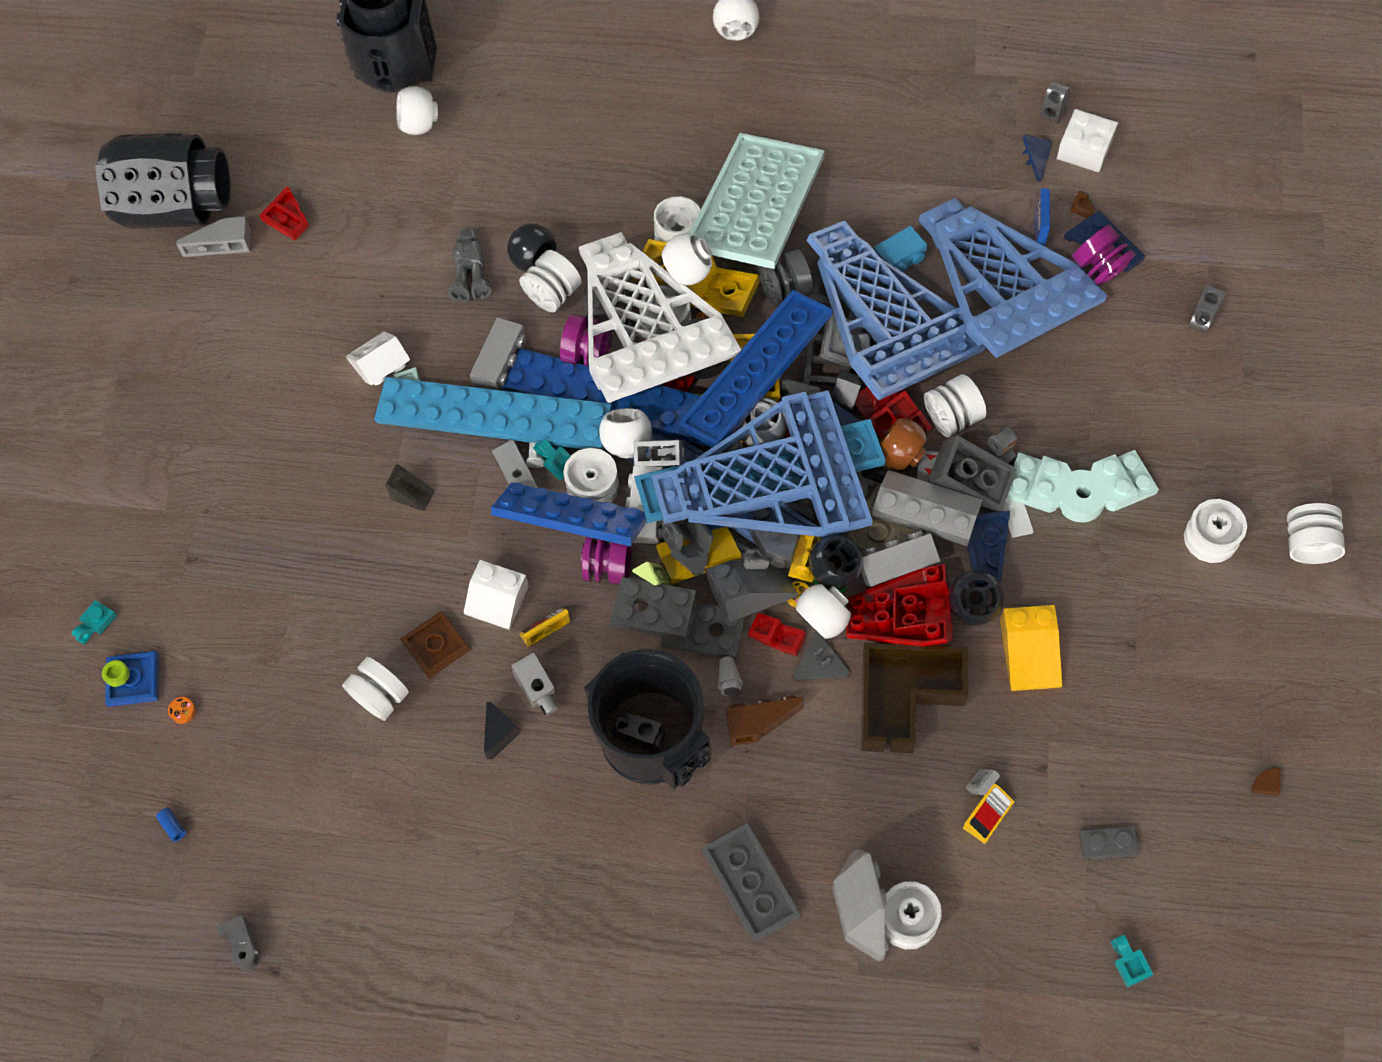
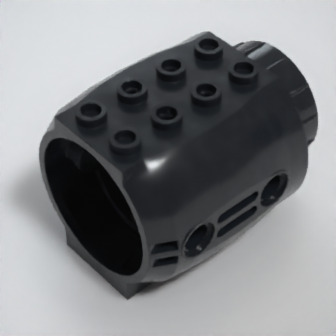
(388, 42)
(161, 180)

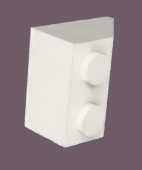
(378, 358)
(495, 594)

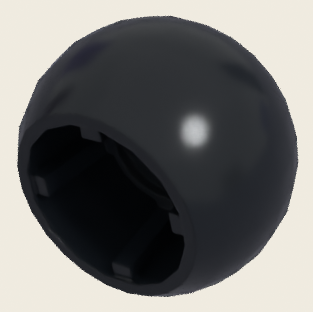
(529, 244)
(845, 556)
(962, 612)

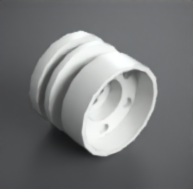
(674, 217)
(550, 281)
(955, 405)
(1315, 533)

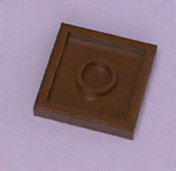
(435, 644)

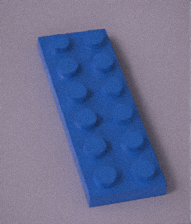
(569, 513)

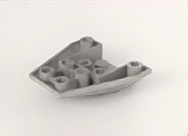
(862, 904)

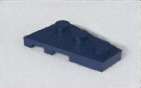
(1092, 225)
(988, 544)

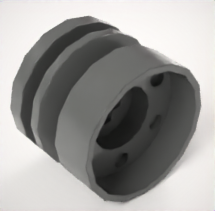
(786, 276)

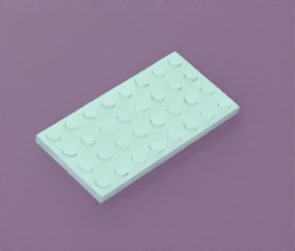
(757, 199)

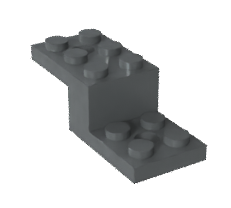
(676, 618)

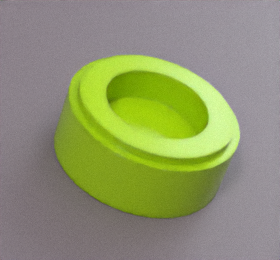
(115, 673)

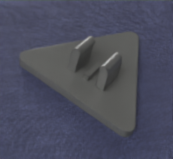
(819, 662)

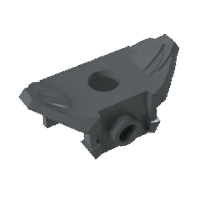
(691, 556)

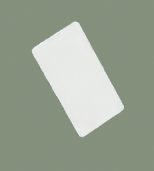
(1019, 521)

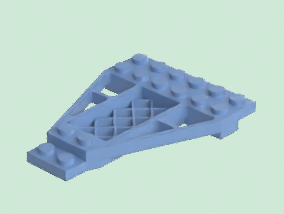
(1027, 312)
(898, 356)
(824, 467)

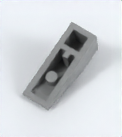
(220, 237)

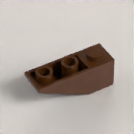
(753, 722)

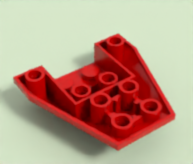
(904, 610)

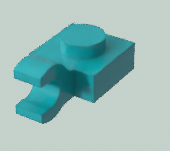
(555, 458)
(94, 619)
(1131, 964)

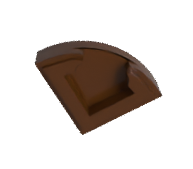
(1082, 205)
(1267, 782)

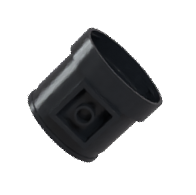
(642, 673)

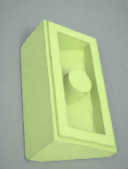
(653, 573)

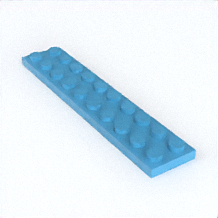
(491, 413)
(860, 440)

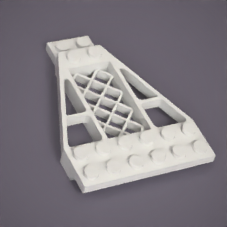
(659, 357)

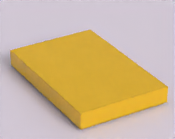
(721, 550)

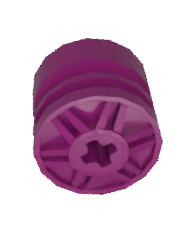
(1103, 255)
(576, 342)
(605, 557)

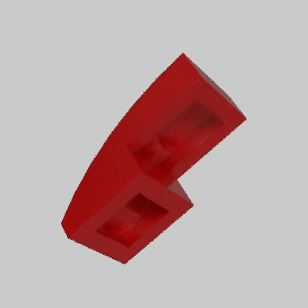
(777, 635)

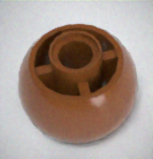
(903, 444)

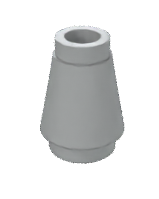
(729, 678)

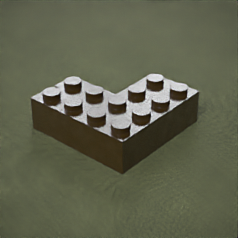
(898, 679)

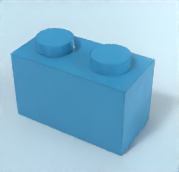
(902, 249)

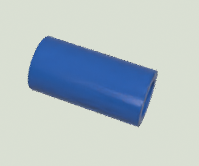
(170, 824)

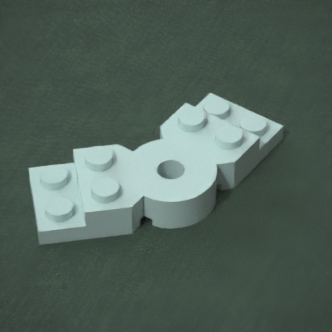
(1109, 484)

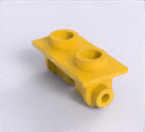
(799, 566)

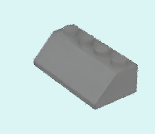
(927, 507)

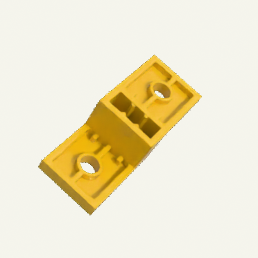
(714, 285)

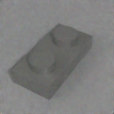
(1108, 843)

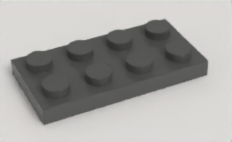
(750, 883)

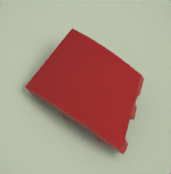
(888, 410)

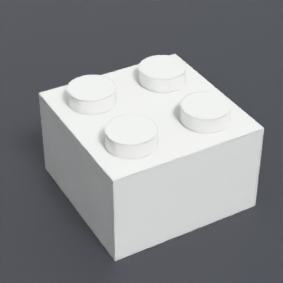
(1087, 140)

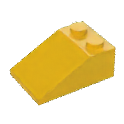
(1031, 647)

